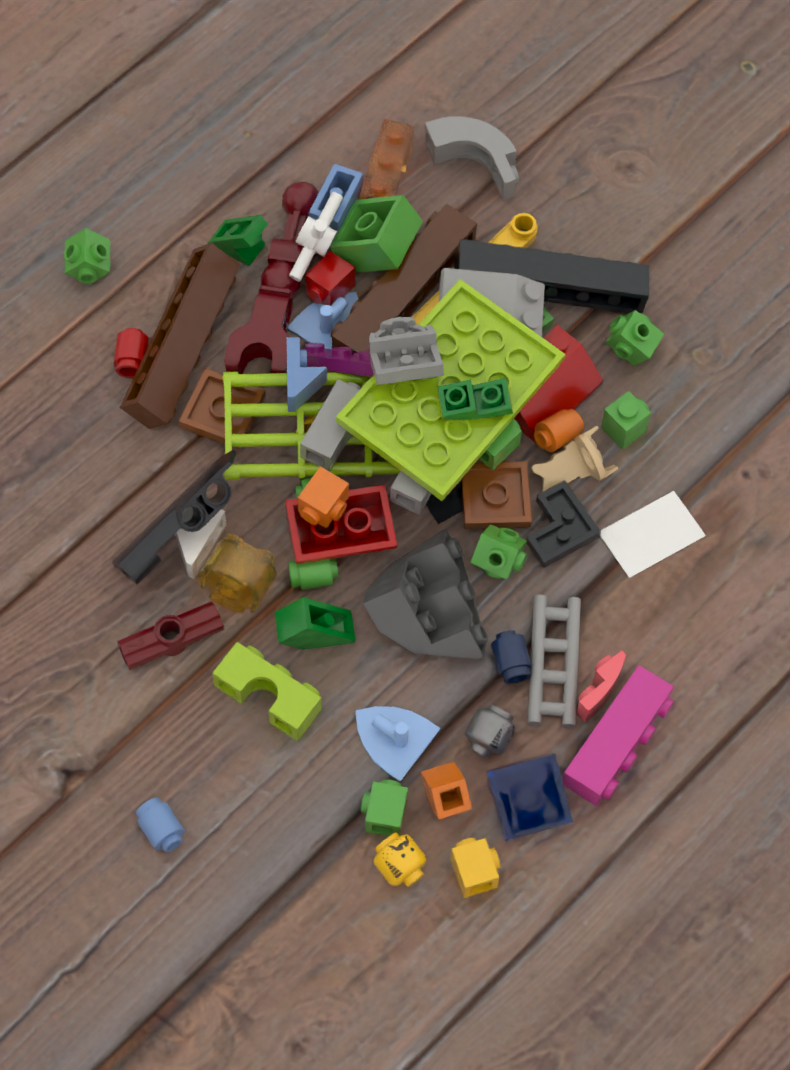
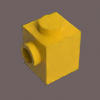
(475, 866)

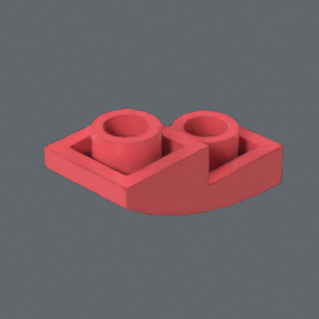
(605, 679)

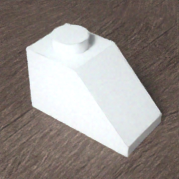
(198, 545)

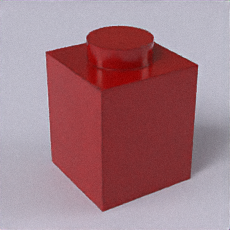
(330, 279)

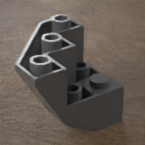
(429, 601)

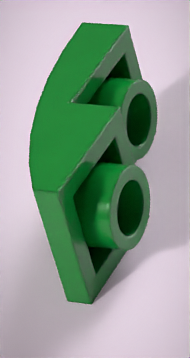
(476, 401)

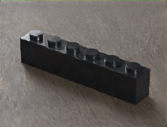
(566, 276)

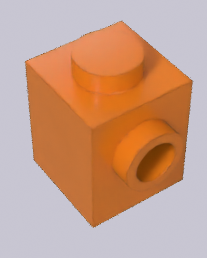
(323, 498)
(446, 790)

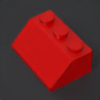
(565, 388)
(360, 530)

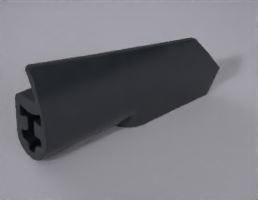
(140, 555)

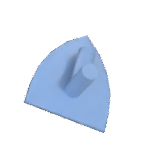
(318, 320)
(394, 737)

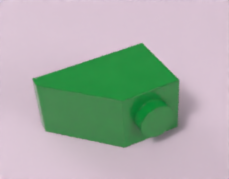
(314, 625)

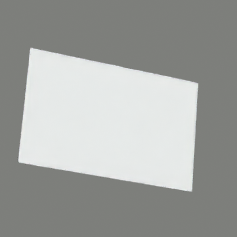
(651, 534)

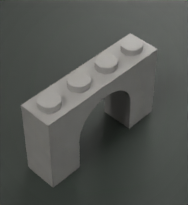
(327, 439)

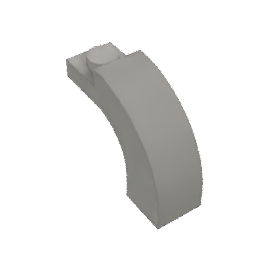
(475, 140)

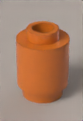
(558, 430)

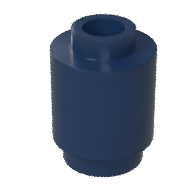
(511, 657)

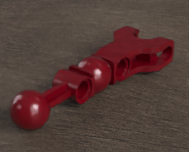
(267, 329)

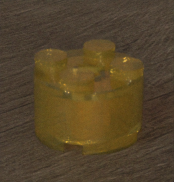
(238, 574)

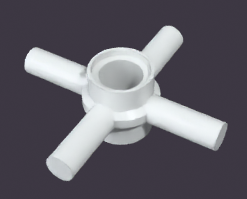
(316, 236)

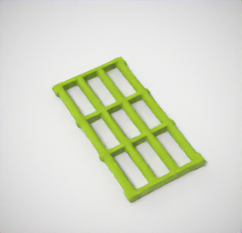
(300, 469)

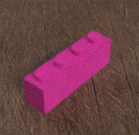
(618, 735)

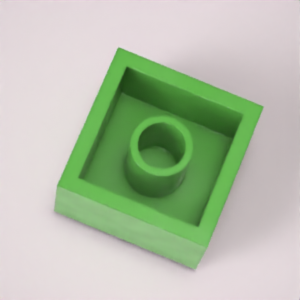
(377, 233)

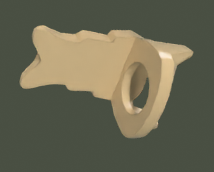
(577, 459)

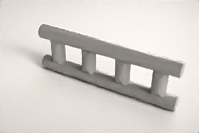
(539, 675)

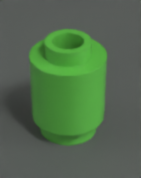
(313, 574)

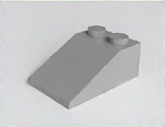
(511, 292)

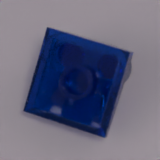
(529, 796)

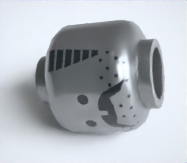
(490, 731)

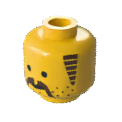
(400, 860)

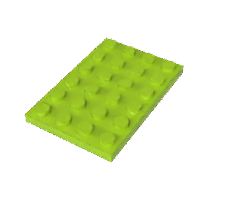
(406, 417)

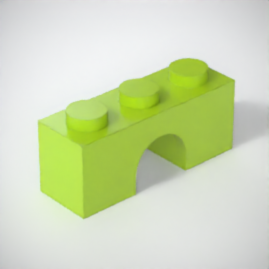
(247, 671)

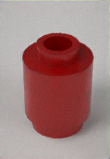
(129, 351)

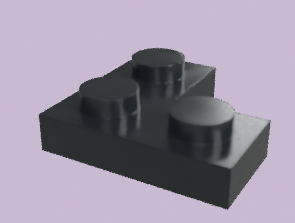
(569, 526)

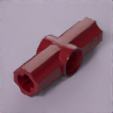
(190, 626)

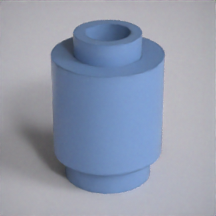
(160, 825)

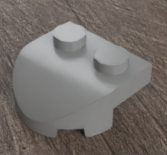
(404, 351)

